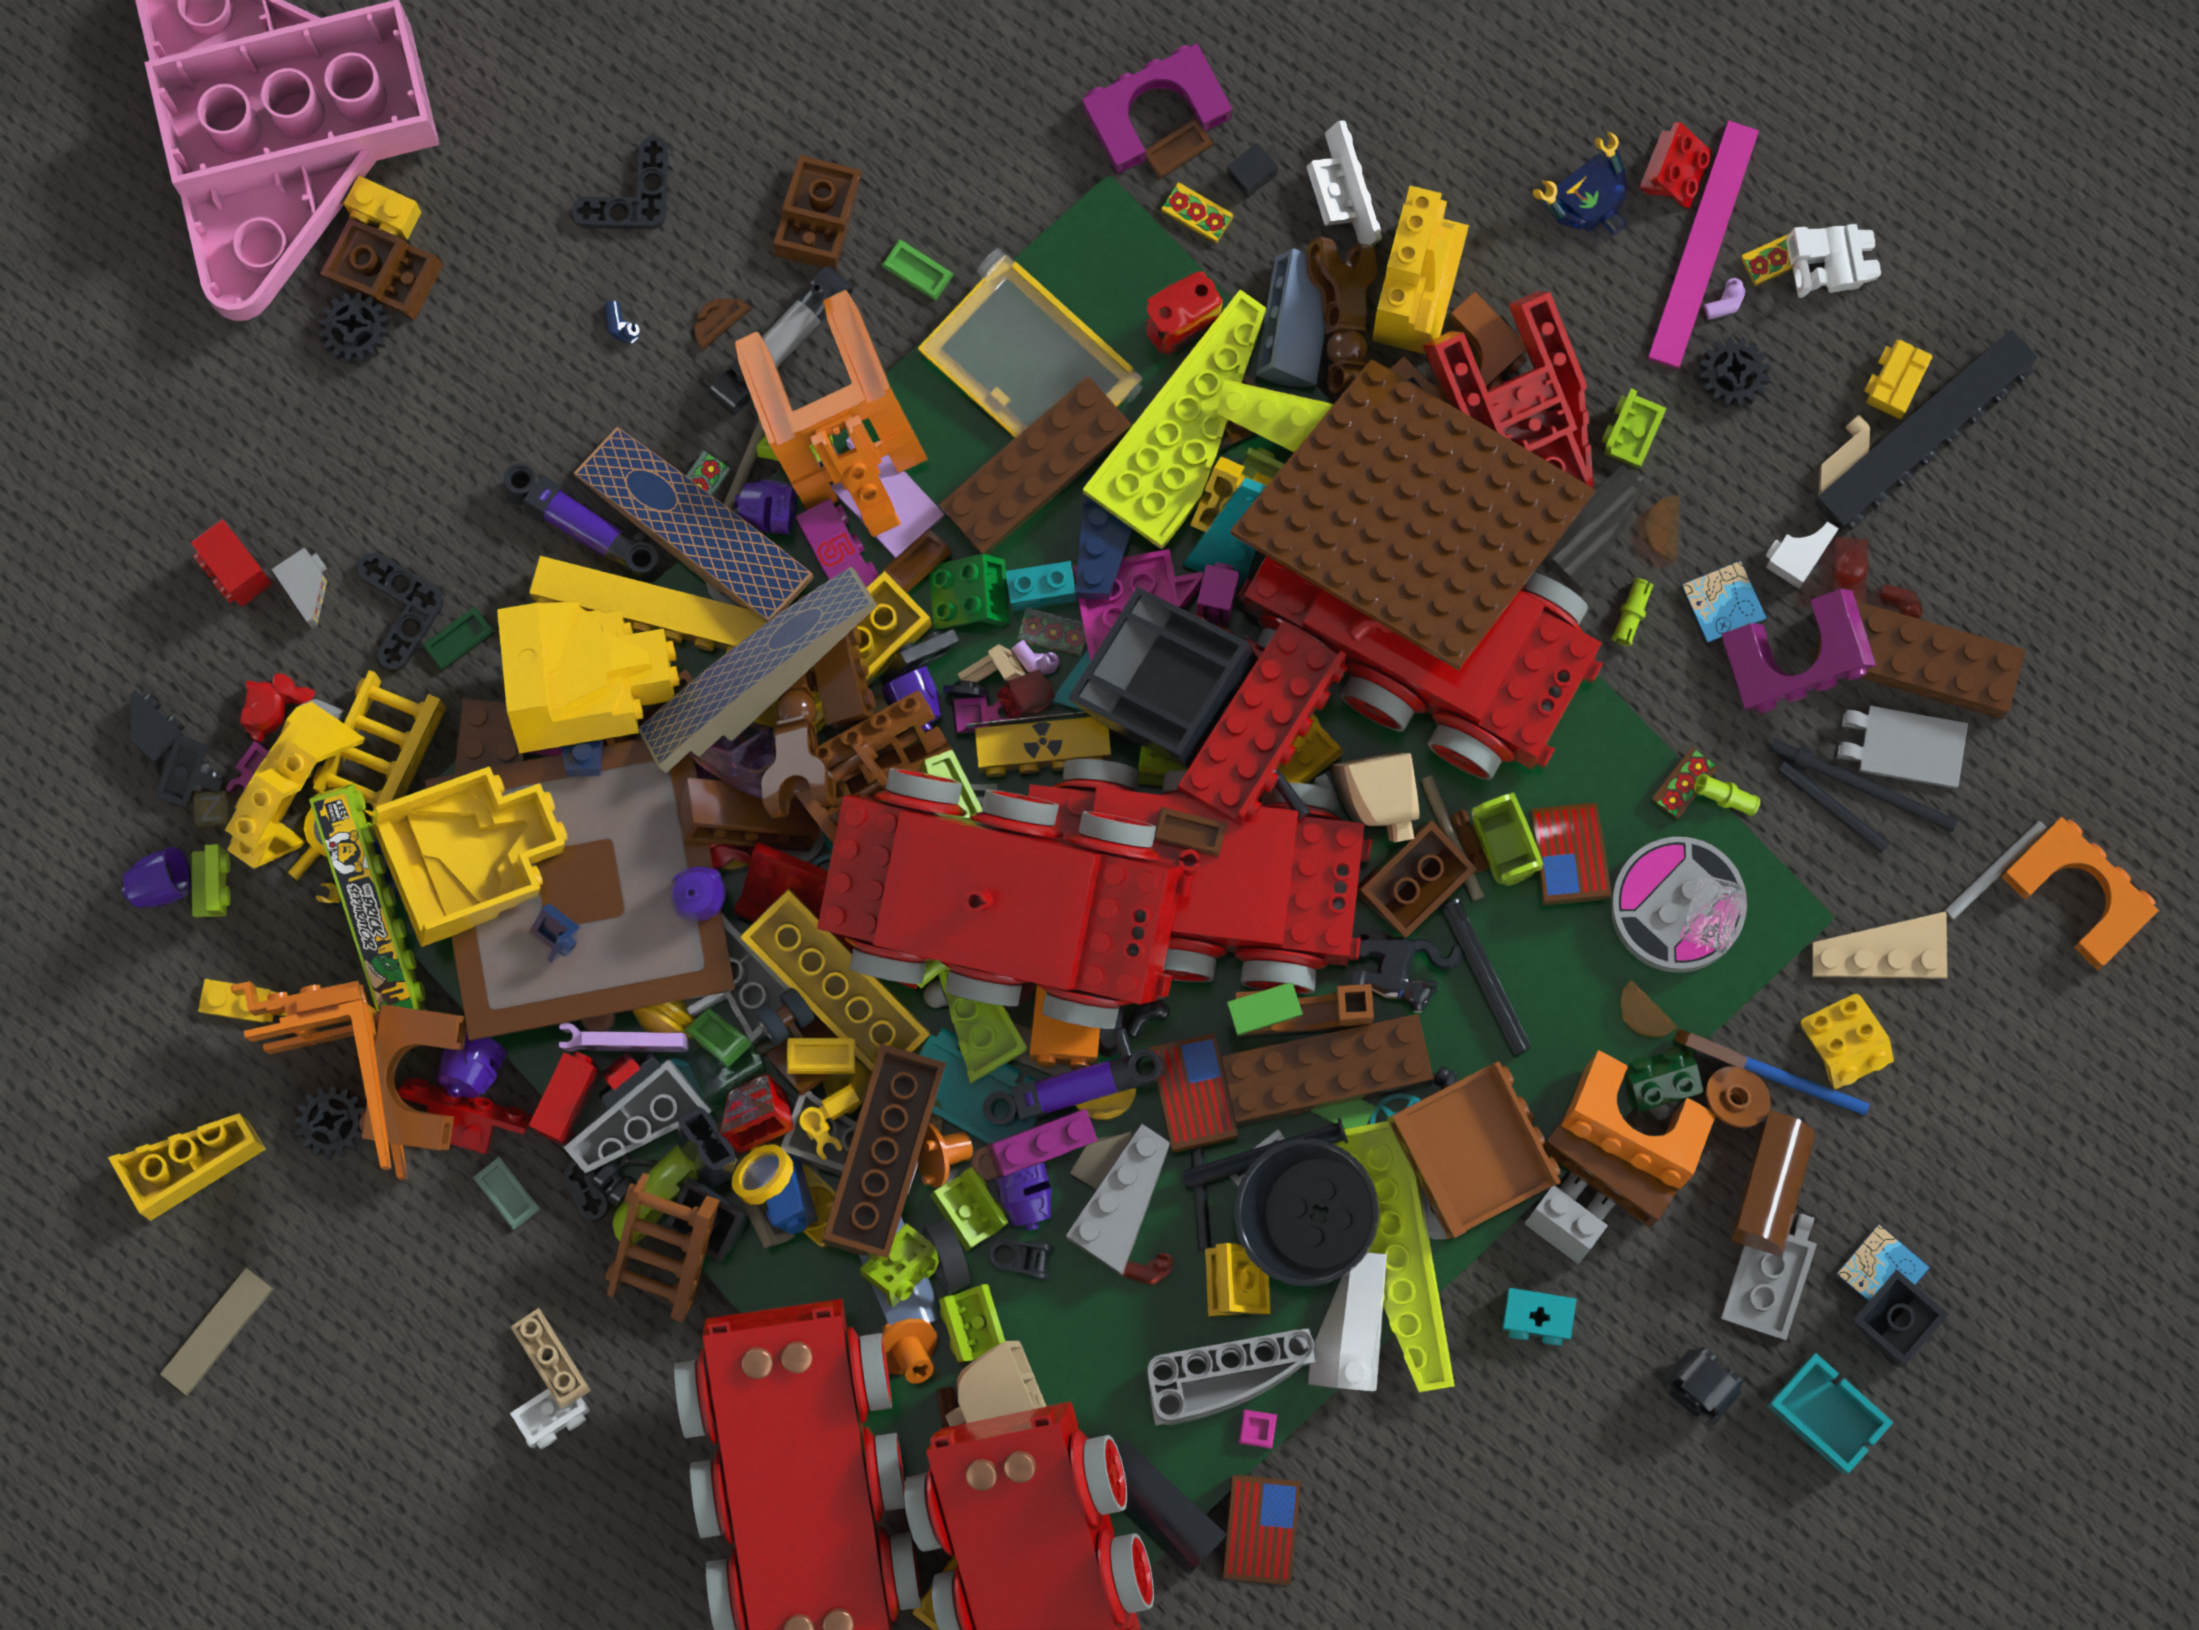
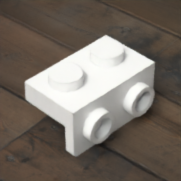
(543, 1418)

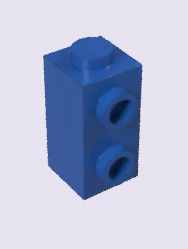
(793, 1207)

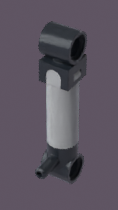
(783, 337)

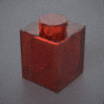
(1026, 695)

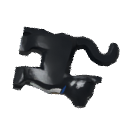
(1395, 960)

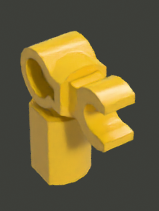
(814, 1119)

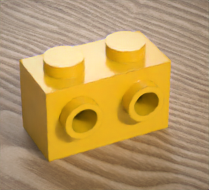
(382, 208)

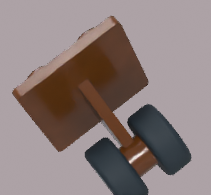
(780, 1025)

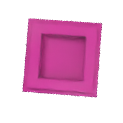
(1257, 1429)

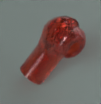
(1151, 1272)

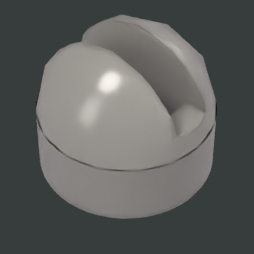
(934, 995)

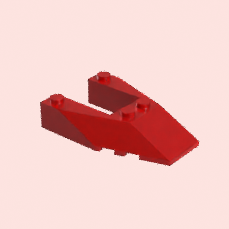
(1535, 410)

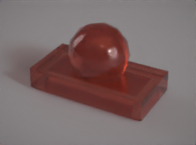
(1850, 566)

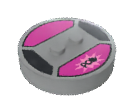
(1655, 896)

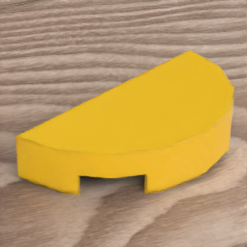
(1109, 1106)

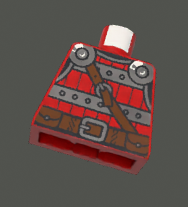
(756, 1114)

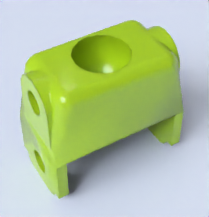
(1506, 840)

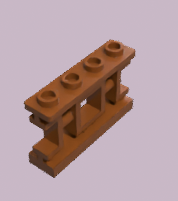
(881, 731)

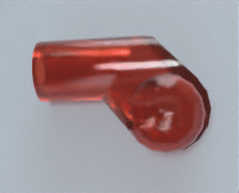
(1904, 598)

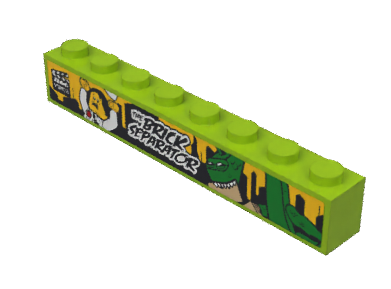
(367, 898)

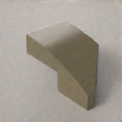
(1099, 1158)

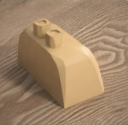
(1379, 792)
(996, 1386)

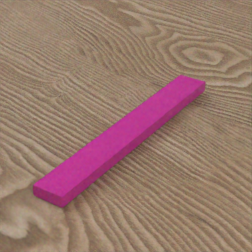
(1703, 245)

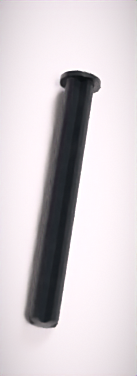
(1486, 976)
(1240, 1162)

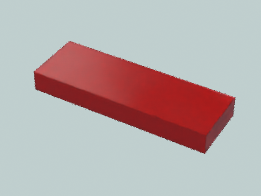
(620, 1070)

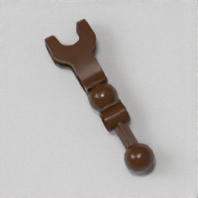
(1343, 305)
(797, 756)

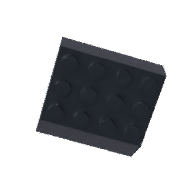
(1163, 677)

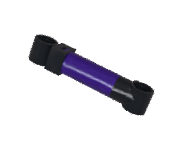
(548, 503)
(1077, 1086)

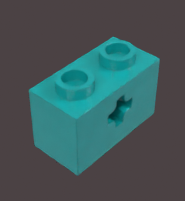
(1041, 586)
(1557, 1308)

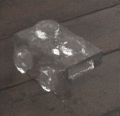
(1714, 913)

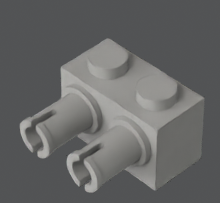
(1568, 1223)

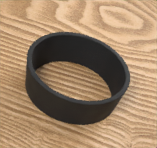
(952, 1266)

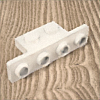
(1341, 187)

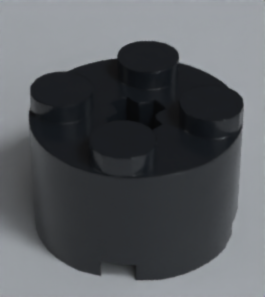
(1703, 1385)

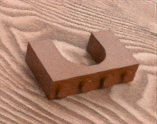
(1494, 340)
(1342, 1010)
(397, 1033)

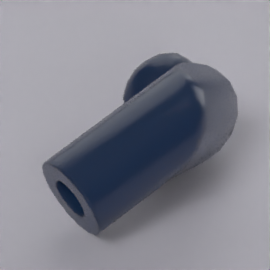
(617, 326)

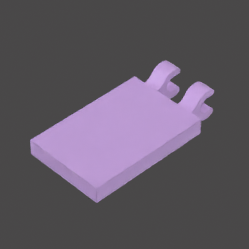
(911, 504)
(624, 1041)

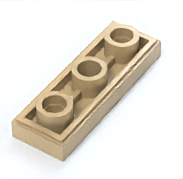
(560, 1371)

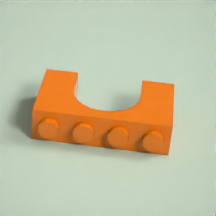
(2125, 906)
(1596, 1118)

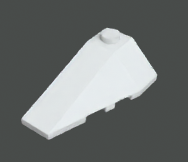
(1351, 1331)

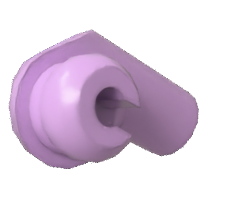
(1729, 302)
(1033, 661)

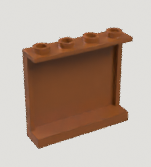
(1474, 1149)

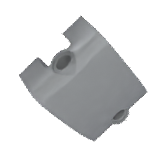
(1219, 1388)

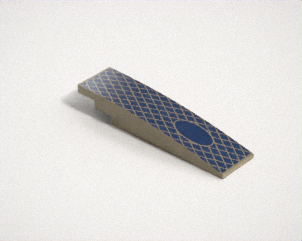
(756, 671)

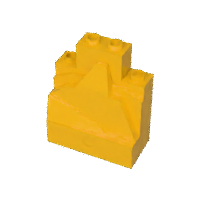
(1419, 273)
(579, 673)
(305, 739)
(466, 850)

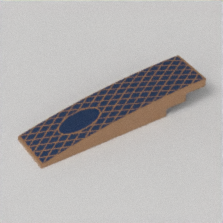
(693, 526)

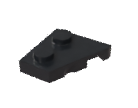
(912, 657)

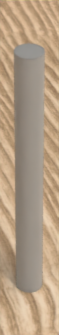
(1996, 870)

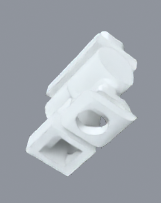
(1840, 250)

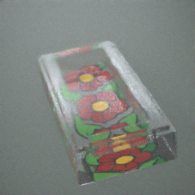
(1052, 632)

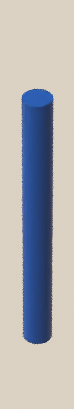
(1807, 1086)

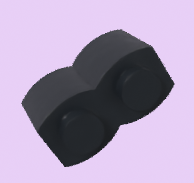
(705, 1147)

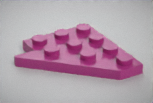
(1147, 571)

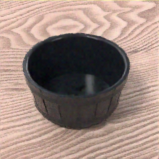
(1278, 1204)

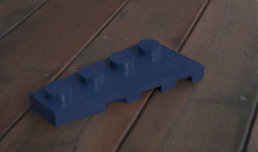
(1100, 550)

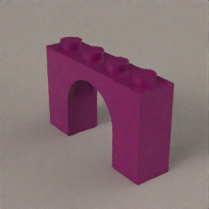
(1183, 73)
(1842, 655)

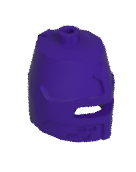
(768, 506)
(909, 683)
(149, 883)
(697, 893)
(472, 1069)
(1026, 1196)

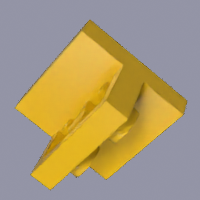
(1235, 1283)

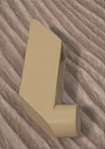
(1847, 455)

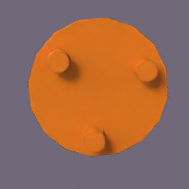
(940, 1152)
(909, 1348)

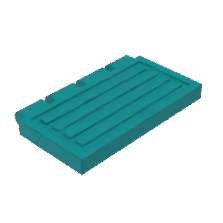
(964, 1101)

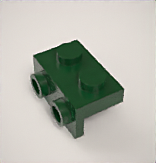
(1663, 1078)

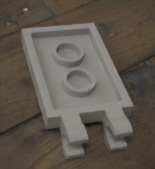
(1906, 746)
(1770, 1286)

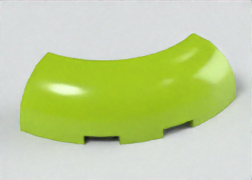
(665, 1181)

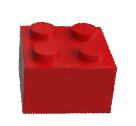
(235, 569)

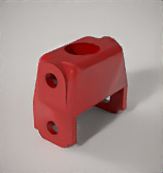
(1188, 312)

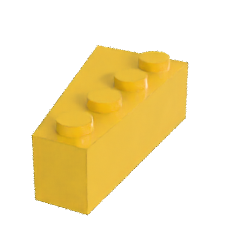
(185, 1163)

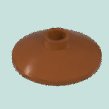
(1744, 1087)

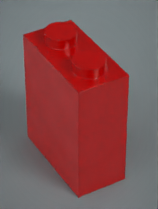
(566, 1098)

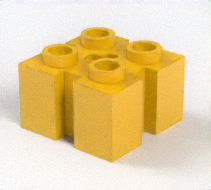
(1220, 487)

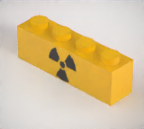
(1040, 745)

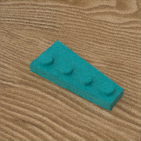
(1219, 544)

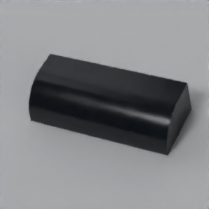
(1166, 1512)

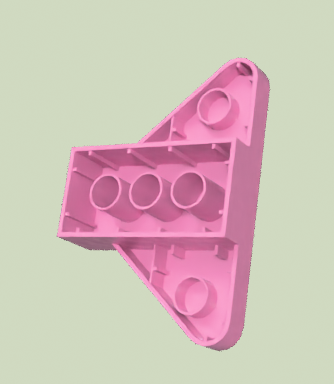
(273, 125)

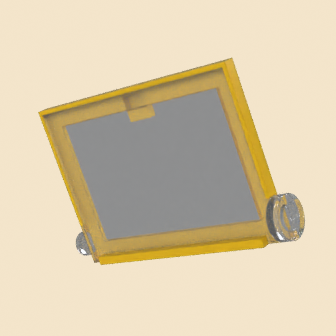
(1022, 348)

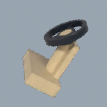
(998, 659)

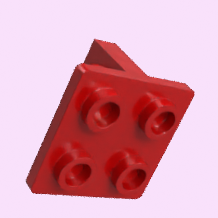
(1676, 165)

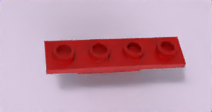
(473, 1117)

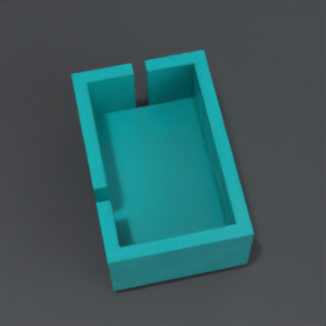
(1829, 1415)

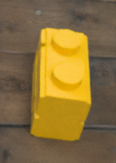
(1898, 378)

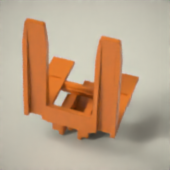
(866, 397)
(324, 1007)

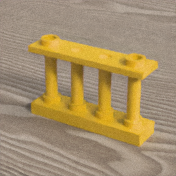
(412, 743)

